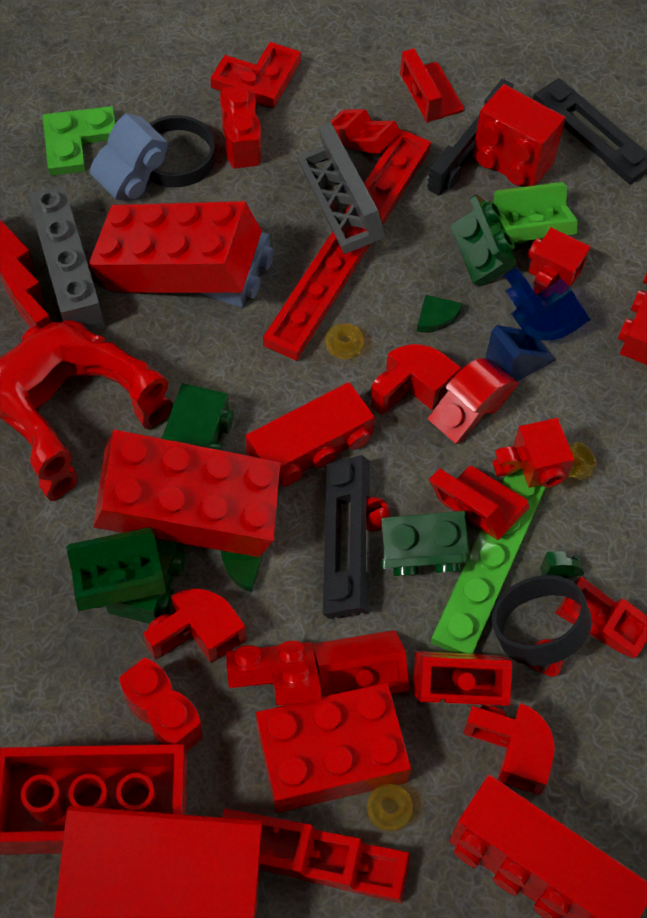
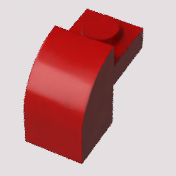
(413, 369)
(472, 392)
(200, 616)
(526, 744)

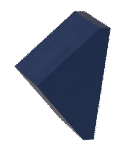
(517, 352)

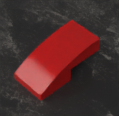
(361, 133)
(613, 622)

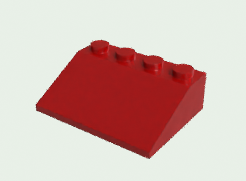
(157, 865)

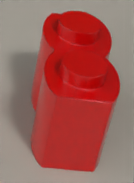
(241, 126)
(155, 703)

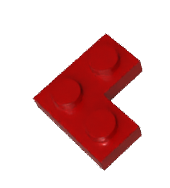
(266, 78)
(287, 666)

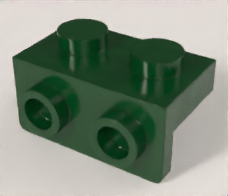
(115, 569)

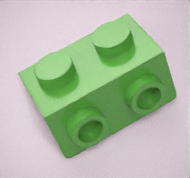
(534, 210)

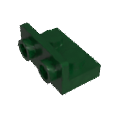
(484, 242)
(426, 540)

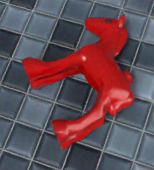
(47, 360)

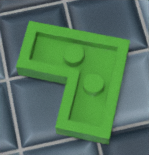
(68, 131)

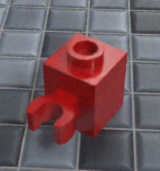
(556, 258)
(540, 453)

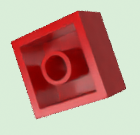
(517, 136)

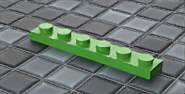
(484, 577)

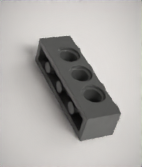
(65, 257)

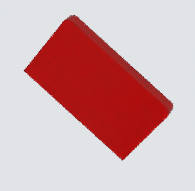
(429, 87)
(487, 501)
(362, 663)

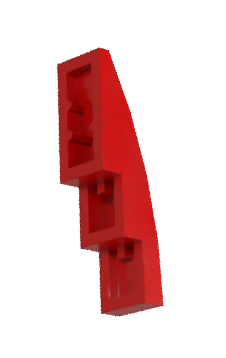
(18, 281)
(329, 858)

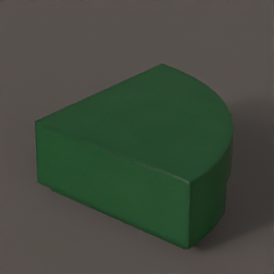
(437, 314)
(558, 564)
(241, 568)

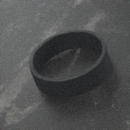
(192, 176)
(551, 651)

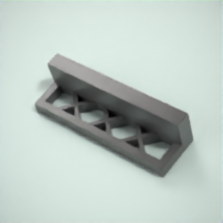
(350, 183)

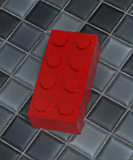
(176, 247)
(188, 493)
(45, 781)
(544, 858)

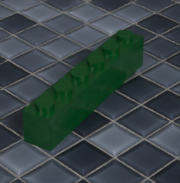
(198, 420)

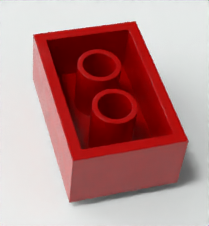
(332, 747)

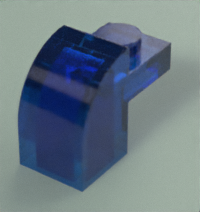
(546, 315)

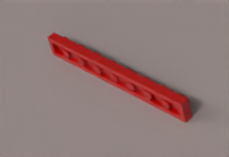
(331, 268)

